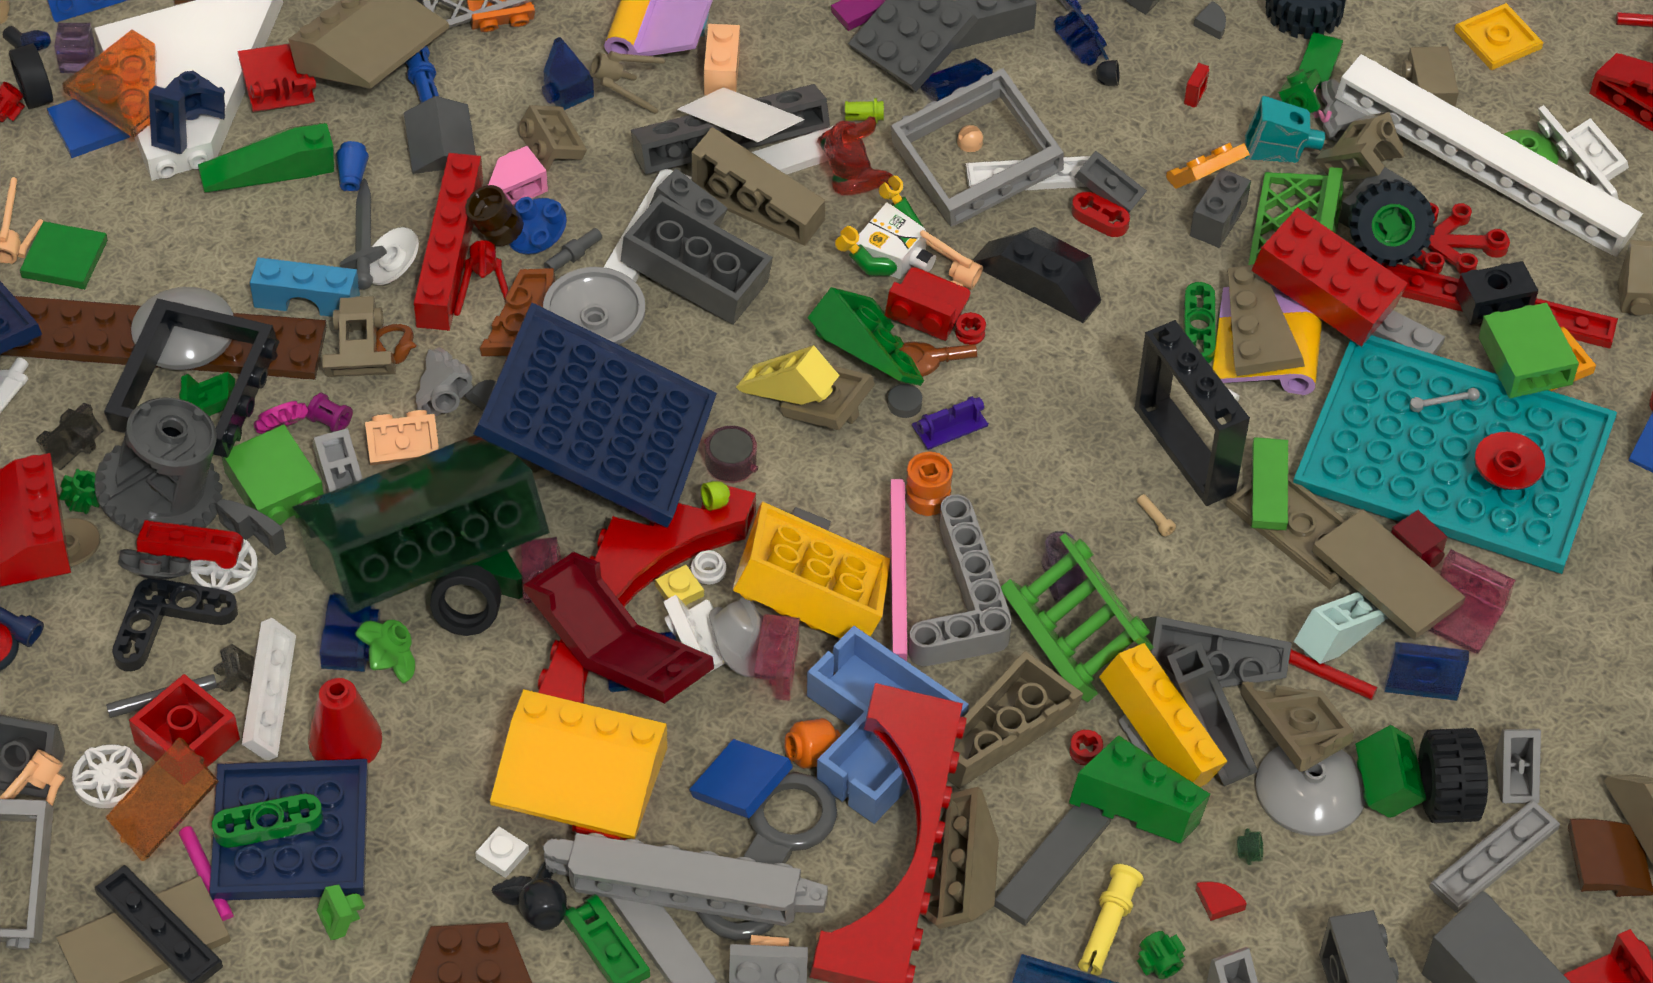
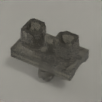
(73, 435)

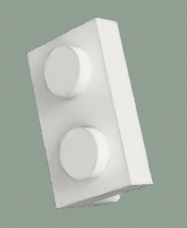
(693, 626)

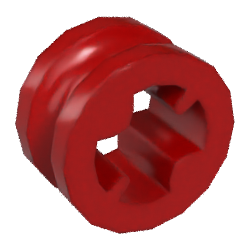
(971, 336)
(1088, 738)

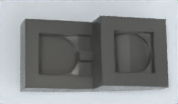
(250, 522)

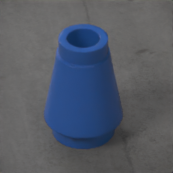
(351, 165)

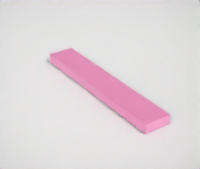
(898, 569)

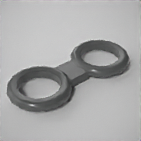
(776, 847)

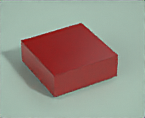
(1196, 85)

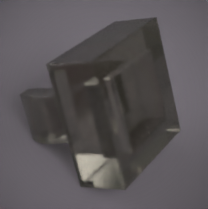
(237, 668)

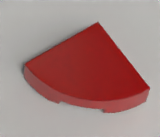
(1219, 899)

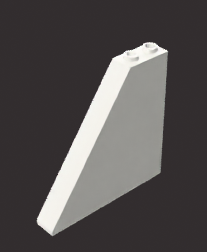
(205, 40)

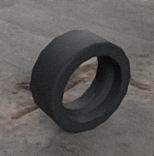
(31, 76)
(464, 623)

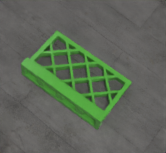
(1327, 210)

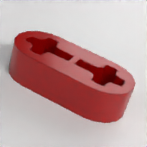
(1100, 214)

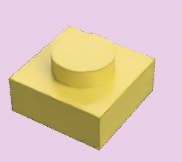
(680, 583)

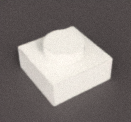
(502, 852)

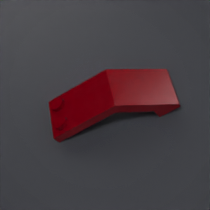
(607, 636)

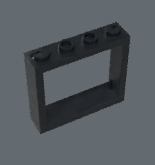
(151, 345)
(1170, 353)

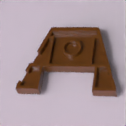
(470, 955)

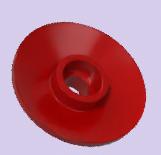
(1519, 453)

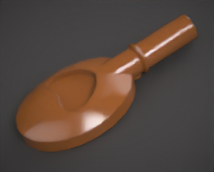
(928, 357)

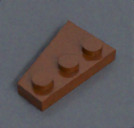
(527, 288)

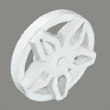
(225, 574)
(106, 775)

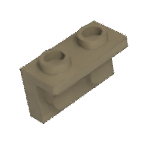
(550, 135)

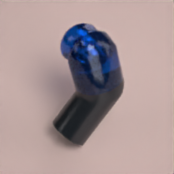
(17, 39)

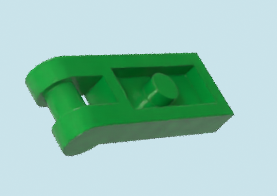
(606, 942)

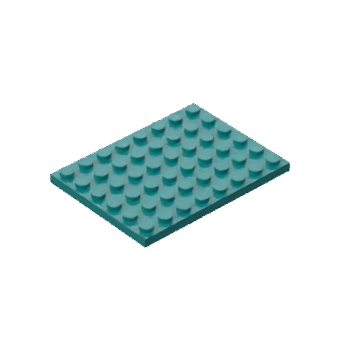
(1400, 461)

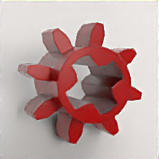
(10, 102)

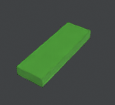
(1269, 484)

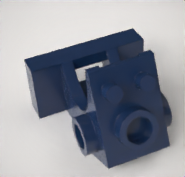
(182, 99)

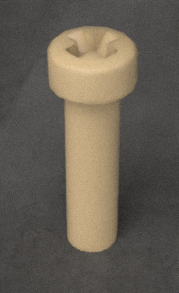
(1165, 526)

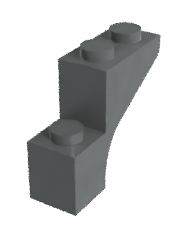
(1213, 710)

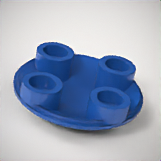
(543, 224)

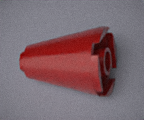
(343, 724)

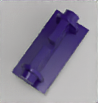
(951, 423)

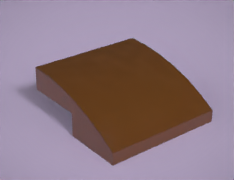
(1609, 858)

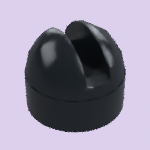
(1108, 73)

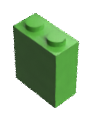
(1528, 350)
(272, 474)

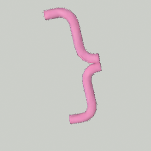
(1319, 113)

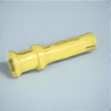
(1115, 904)

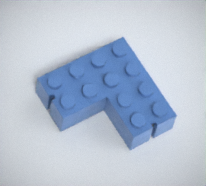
(858, 761)

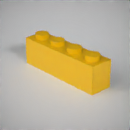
(1162, 715)

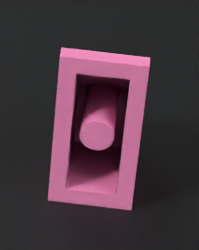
(520, 175)

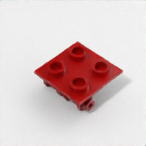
(273, 78)

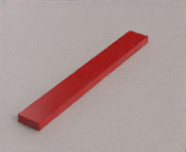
(1441, 291)

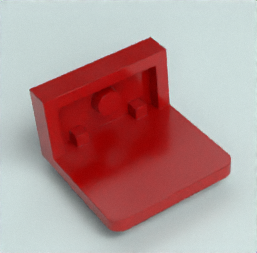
(927, 303)
(1626, 963)

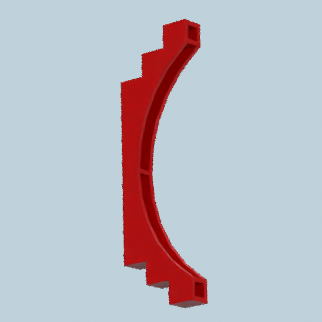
(635, 556)

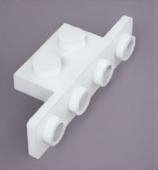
(1588, 148)

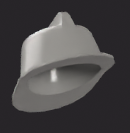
(737, 634)

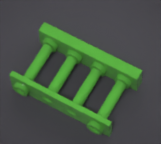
(1043, 623)

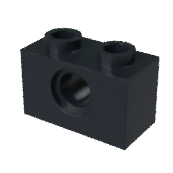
(1495, 290)

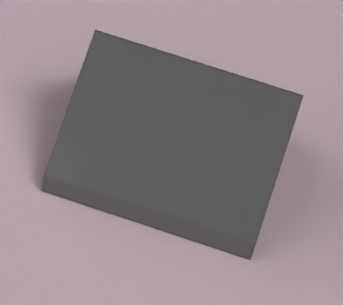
(435, 130)
(19, 743)

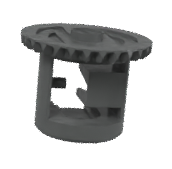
(172, 465)

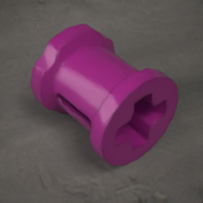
(322, 414)

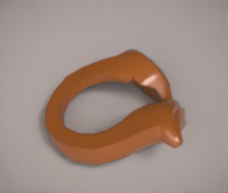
(405, 344)

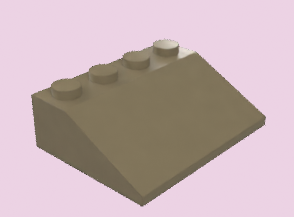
(364, 39)

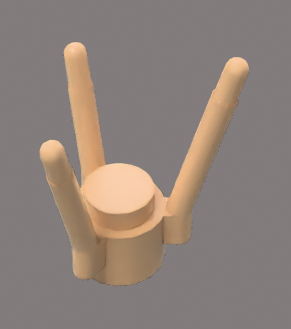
(9, 240)
(963, 270)
(39, 771)

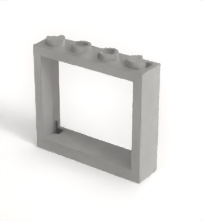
(1003, 184)
(41, 813)

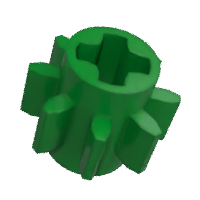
(79, 491)
(1161, 955)

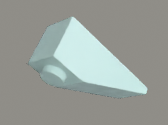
(1337, 627)

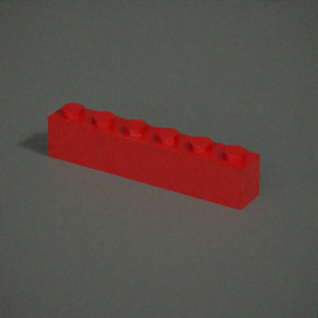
(447, 243)

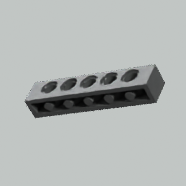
(672, 141)

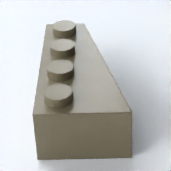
(756, 188)
(1012, 715)

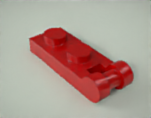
(190, 542)

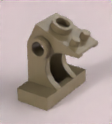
(1366, 141)
(360, 355)

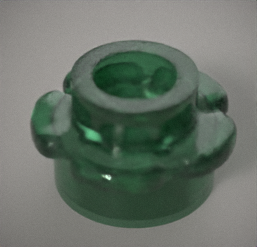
(1250, 846)

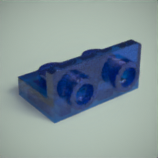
(948, 80)

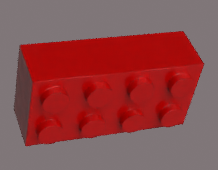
(1329, 276)

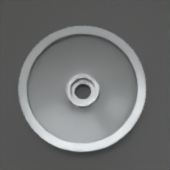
(599, 302)
(186, 347)
(1310, 802)

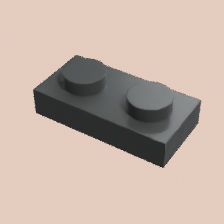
(1110, 182)

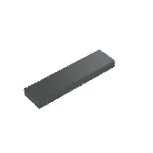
(1051, 862)

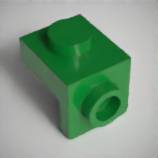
(1300, 90)
(208, 395)

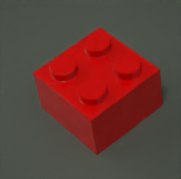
(185, 713)

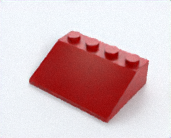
(31, 522)

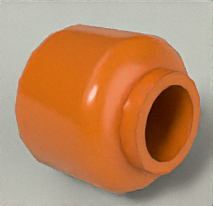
(809, 741)

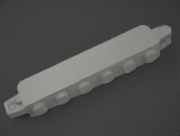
(684, 879)

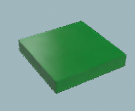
(63, 255)

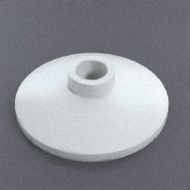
(401, 251)

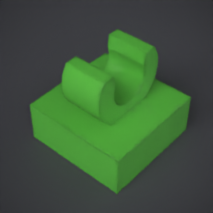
(338, 911)

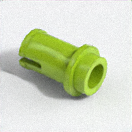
(863, 109)

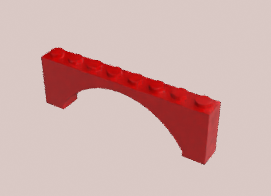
(921, 739)

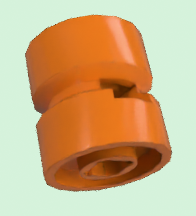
(928, 482)

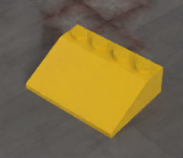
(812, 574)
(579, 764)

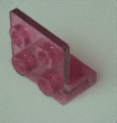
(1485, 601)

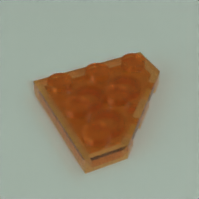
(119, 83)

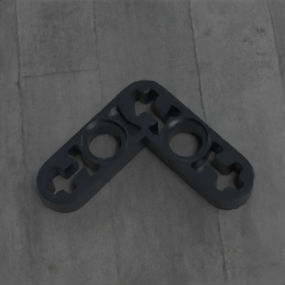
(156, 608)

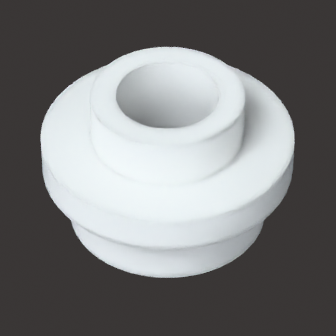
(708, 559)

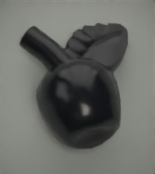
(539, 899)

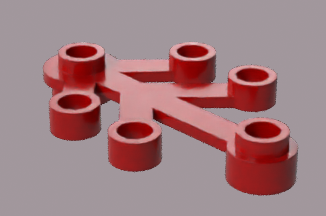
(1493, 244)

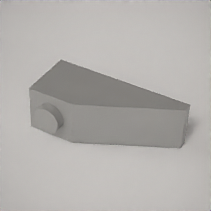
(336, 459)

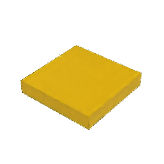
(1498, 36)

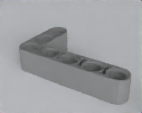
(977, 584)

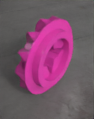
(286, 414)

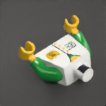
(890, 240)

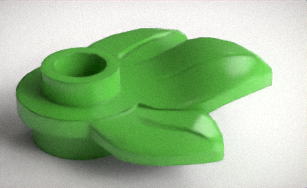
(388, 647)

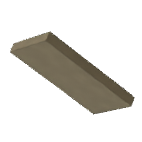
(1307, 523)
(1388, 574)
(114, 954)

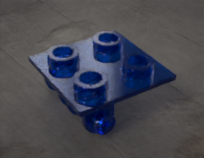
(1080, 33)

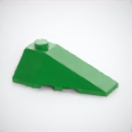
(278, 157)
(862, 330)

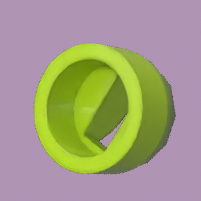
(714, 495)

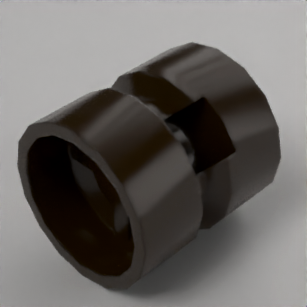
(494, 215)

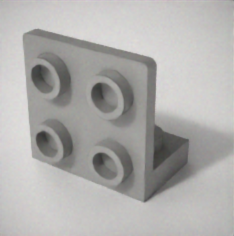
(767, 964)

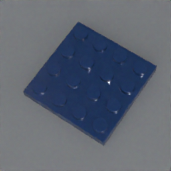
(302, 862)

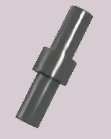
(573, 249)

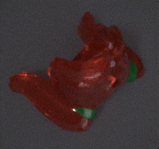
(849, 159)

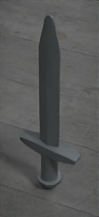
(364, 252)

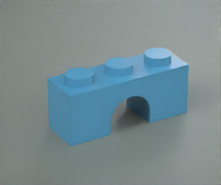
(279, 280)

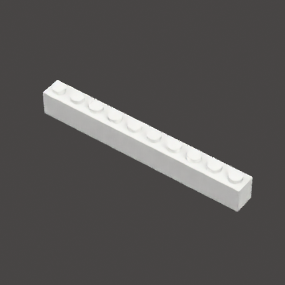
(1490, 156)

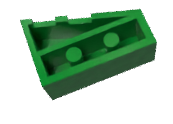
(1140, 789)

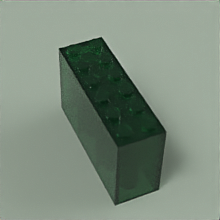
(420, 521)

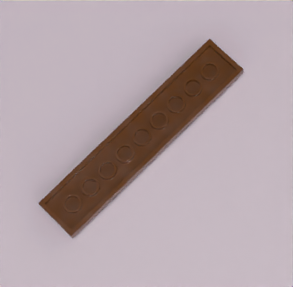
(103, 335)

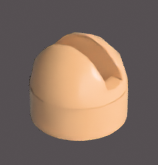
(970, 138)

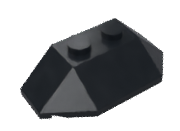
(1044, 270)

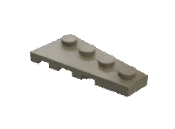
(1258, 326)

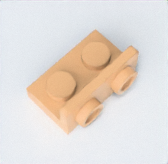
(401, 438)

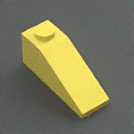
(791, 377)

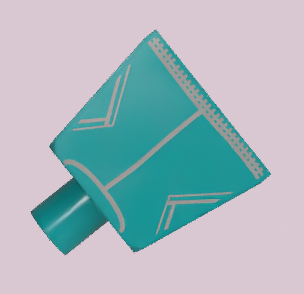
(1280, 132)

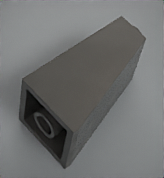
(1486, 948)

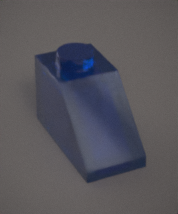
(566, 77)

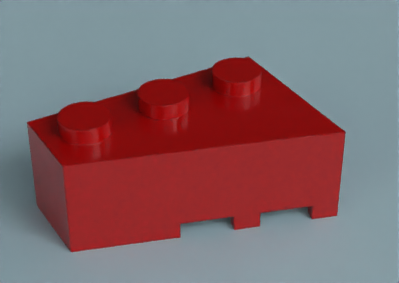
(1627, 87)

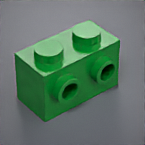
(1390, 771)

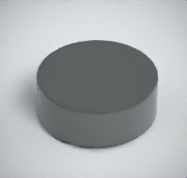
(905, 400)

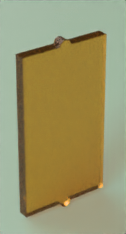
(162, 799)

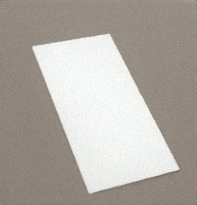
(741, 114)

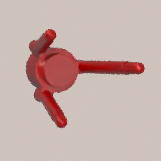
(482, 262)

